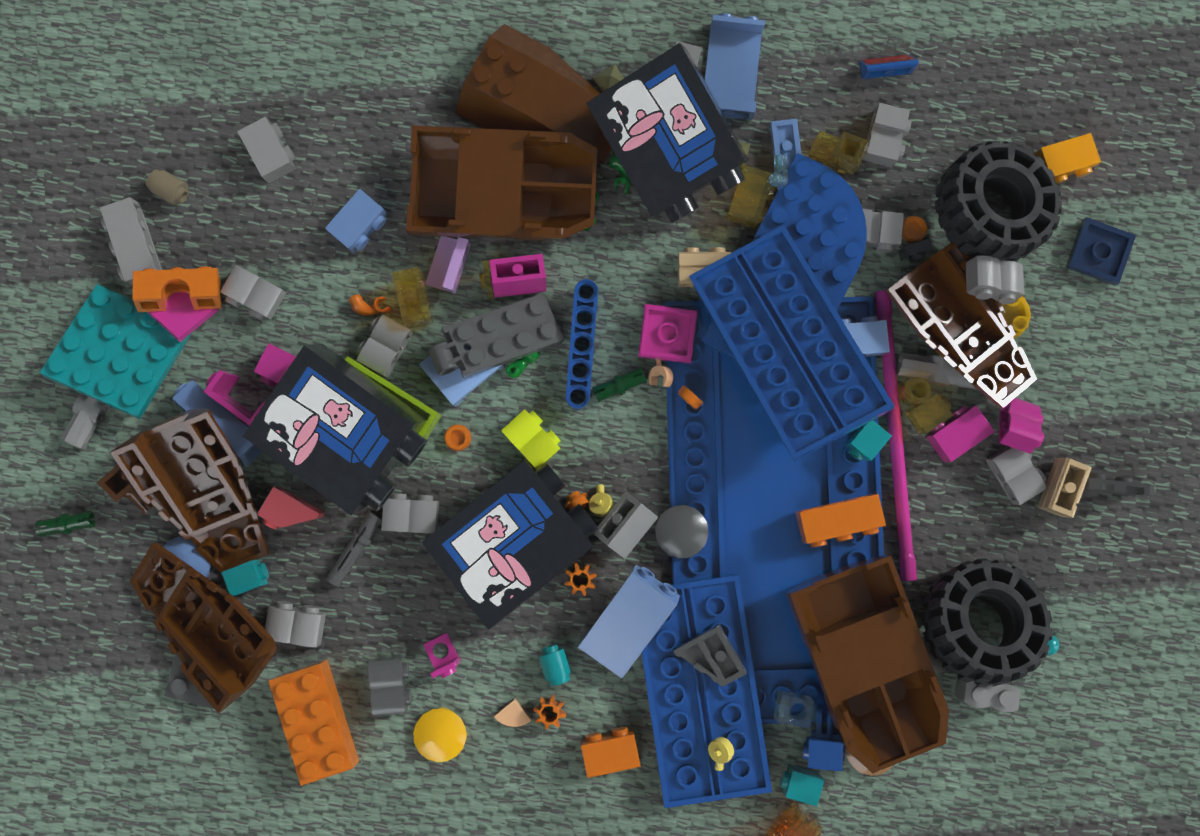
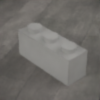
(129, 238)

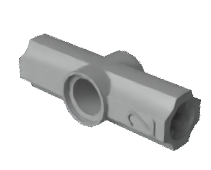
(931, 369)
(86, 417)

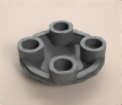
(681, 531)

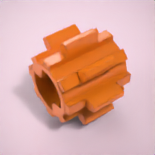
(578, 571)
(556, 708)

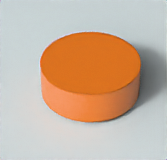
(914, 229)
(689, 397)
(457, 437)

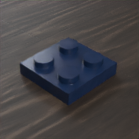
(1100, 251)

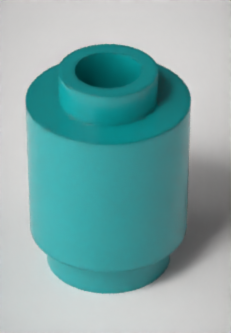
(554, 665)

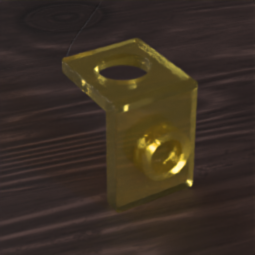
(486, 279)

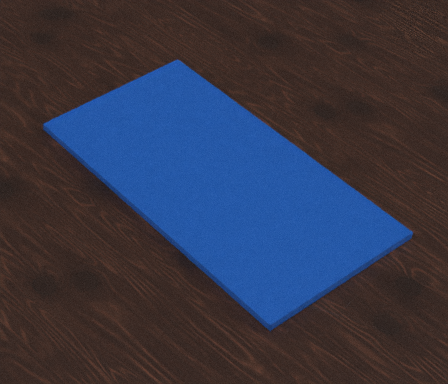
(747, 488)

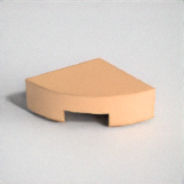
(513, 715)

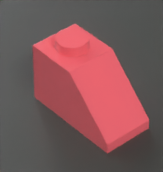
(285, 509)

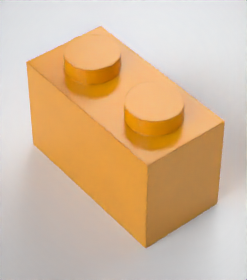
(1070, 157)

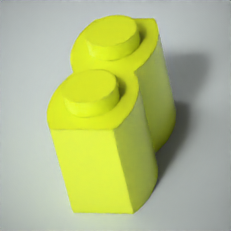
(531, 439)

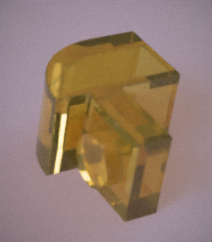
(841, 153)

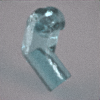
(780, 176)

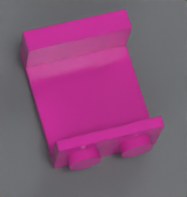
(219, 387)

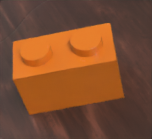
(610, 752)

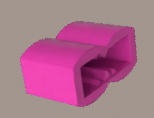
(1021, 425)

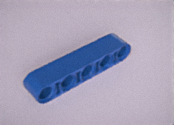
(582, 332)

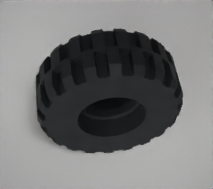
(1023, 183)
(1021, 611)

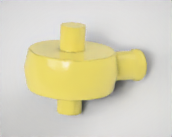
(600, 503)
(721, 752)

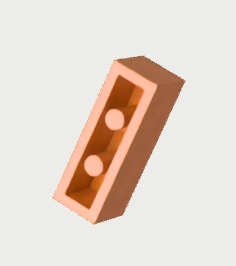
(840, 520)

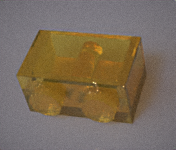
(750, 197)
(412, 297)

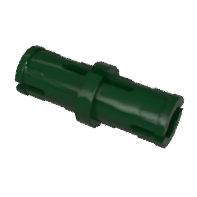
(619, 384)
(65, 523)

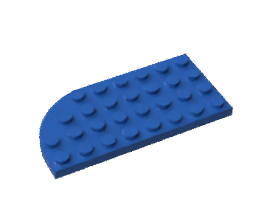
(823, 222)

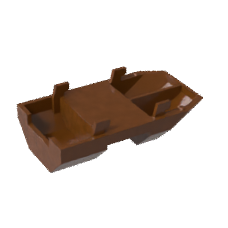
(500, 183)
(871, 662)

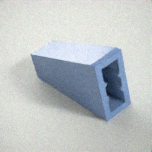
(192, 396)

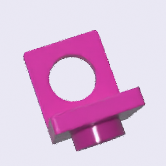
(446, 665)

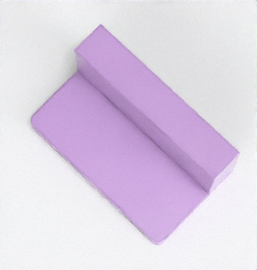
(448, 264)

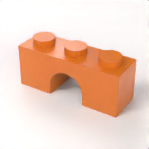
(154, 287)

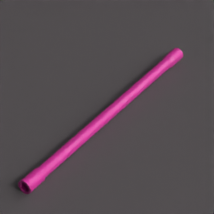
(906, 558)

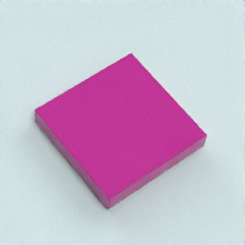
(180, 317)
(667, 333)

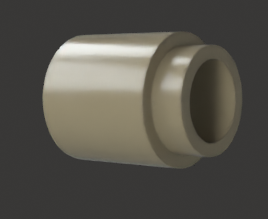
(167, 186)

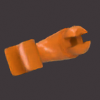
(362, 308)

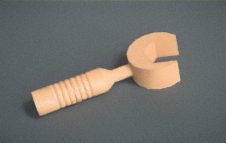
(659, 370)

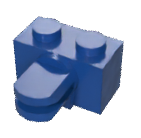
(825, 746)

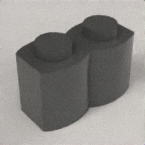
(389, 685)

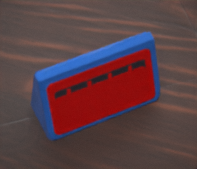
(887, 66)

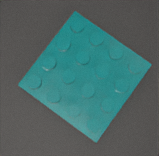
(114, 353)

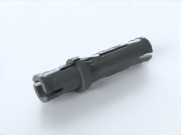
(360, 539)

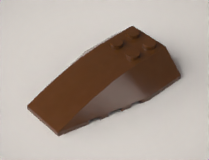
(529, 89)
(963, 328)
(197, 485)
(206, 627)

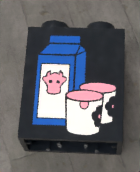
(669, 134)
(337, 430)
(511, 542)

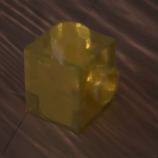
(929, 414)

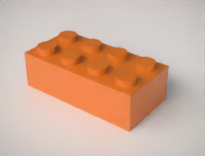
(314, 722)

